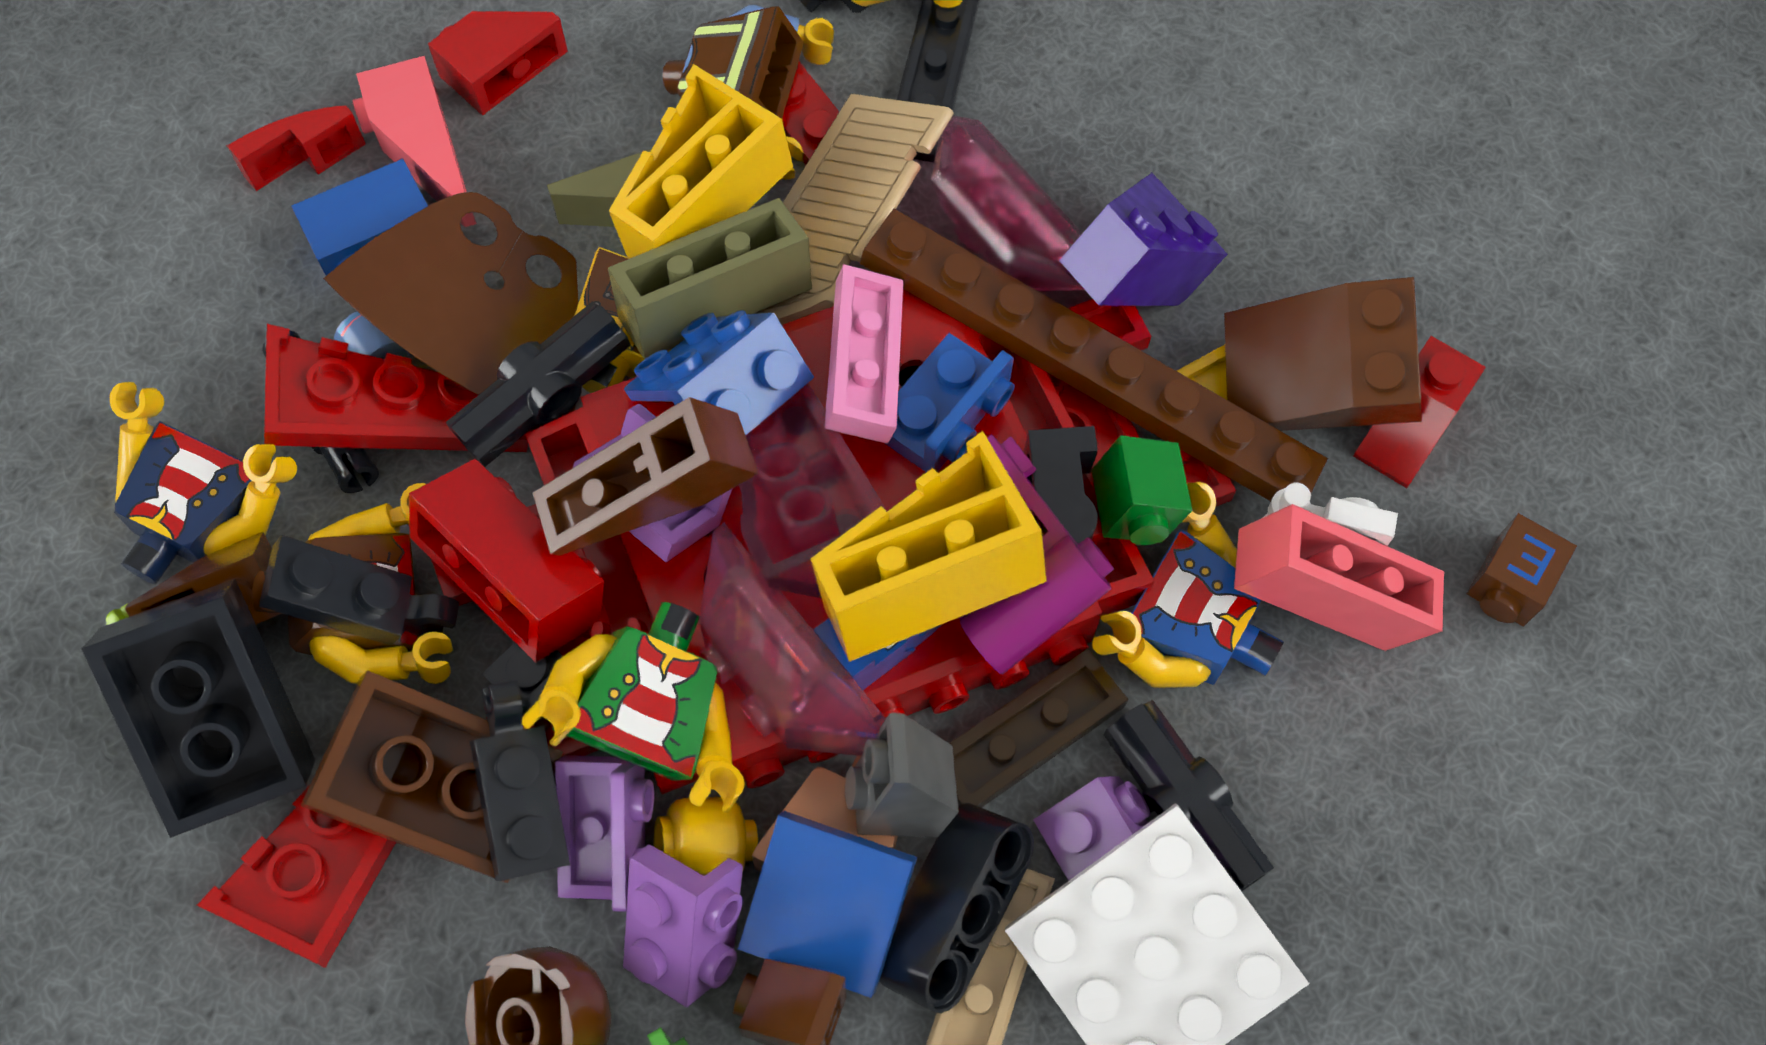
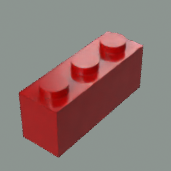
(503, 561)

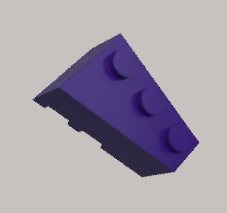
(1144, 249)

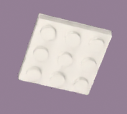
(1156, 945)

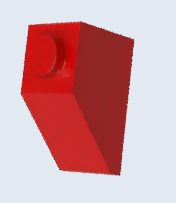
(496, 53)
(1444, 385)

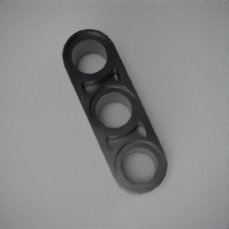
(956, 907)

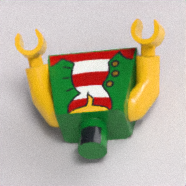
(646, 704)

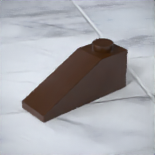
(647, 476)

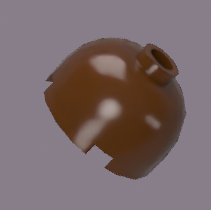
(538, 1000)

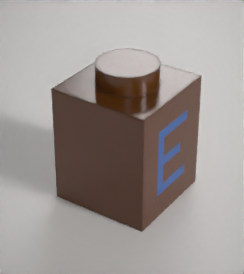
(1520, 571)

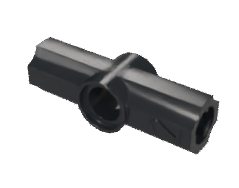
(538, 383)
(1173, 775)

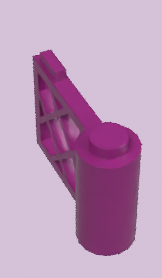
(1074, 578)

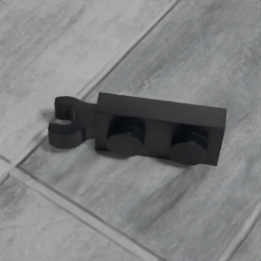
(350, 594)
(517, 789)

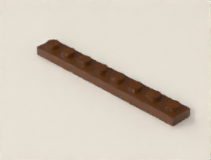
(1090, 358)

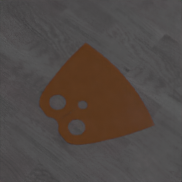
(430, 292)

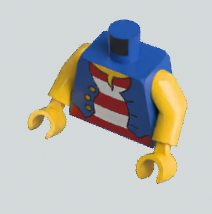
(1192, 613)

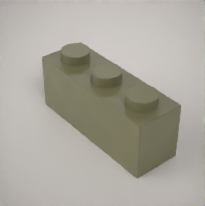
(716, 270)

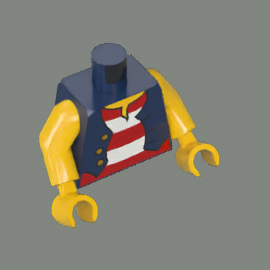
(184, 491)

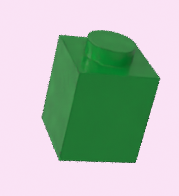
(1141, 490)

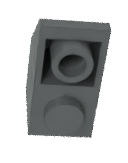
(903, 782)

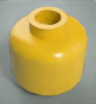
(705, 834)

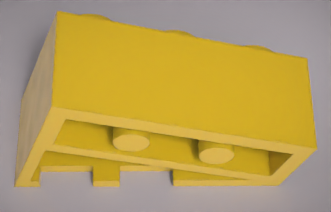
(704, 168)
(931, 556)

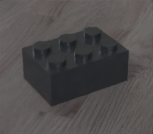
(200, 707)

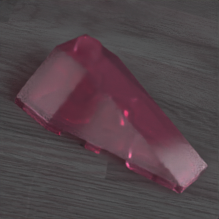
(803, 494)

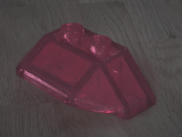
(1002, 208)
(778, 659)

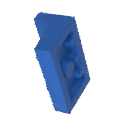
(947, 402)

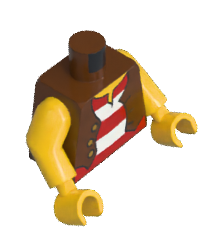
(376, 539)

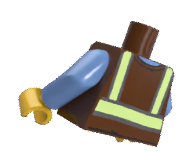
(756, 56)

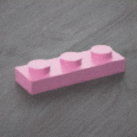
(865, 355)

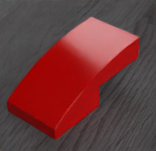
(315, 136)

